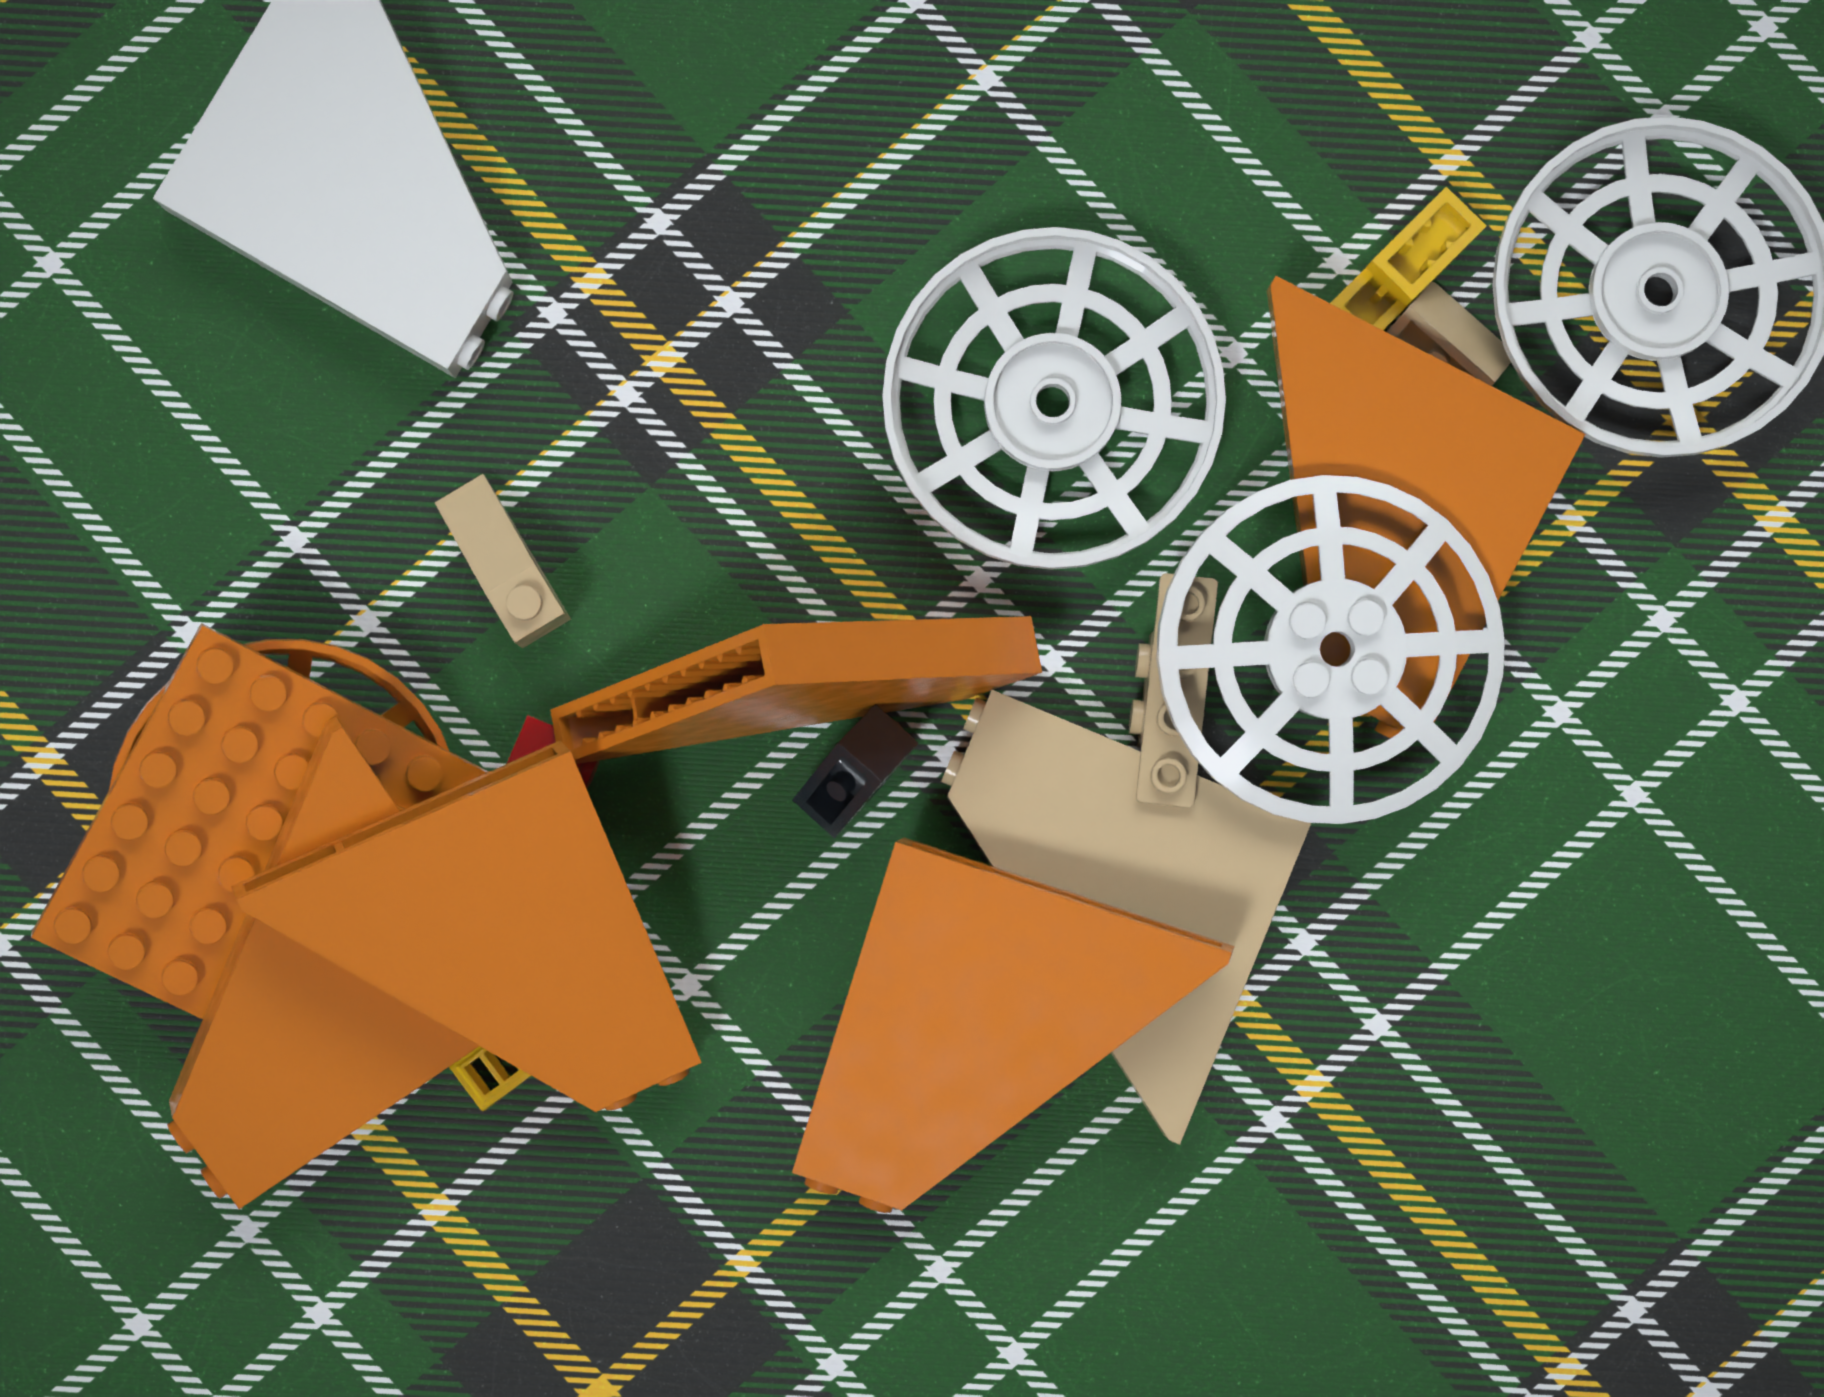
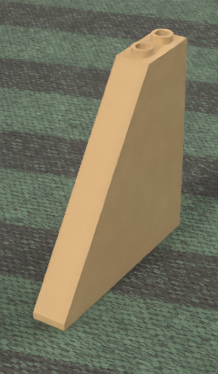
(1067, 814)

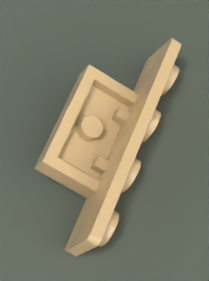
(1166, 766)

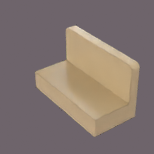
(1451, 334)

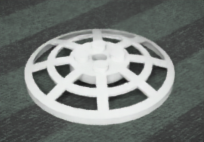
(1683, 260)
(1062, 363)
(1294, 655)

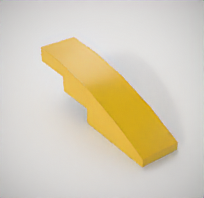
(1411, 261)

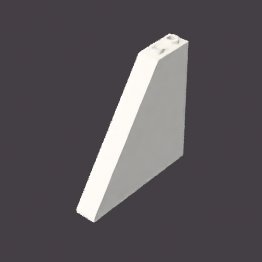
(343, 181)

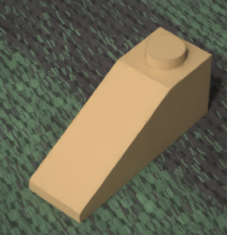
(502, 562)

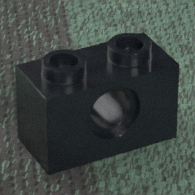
(855, 771)

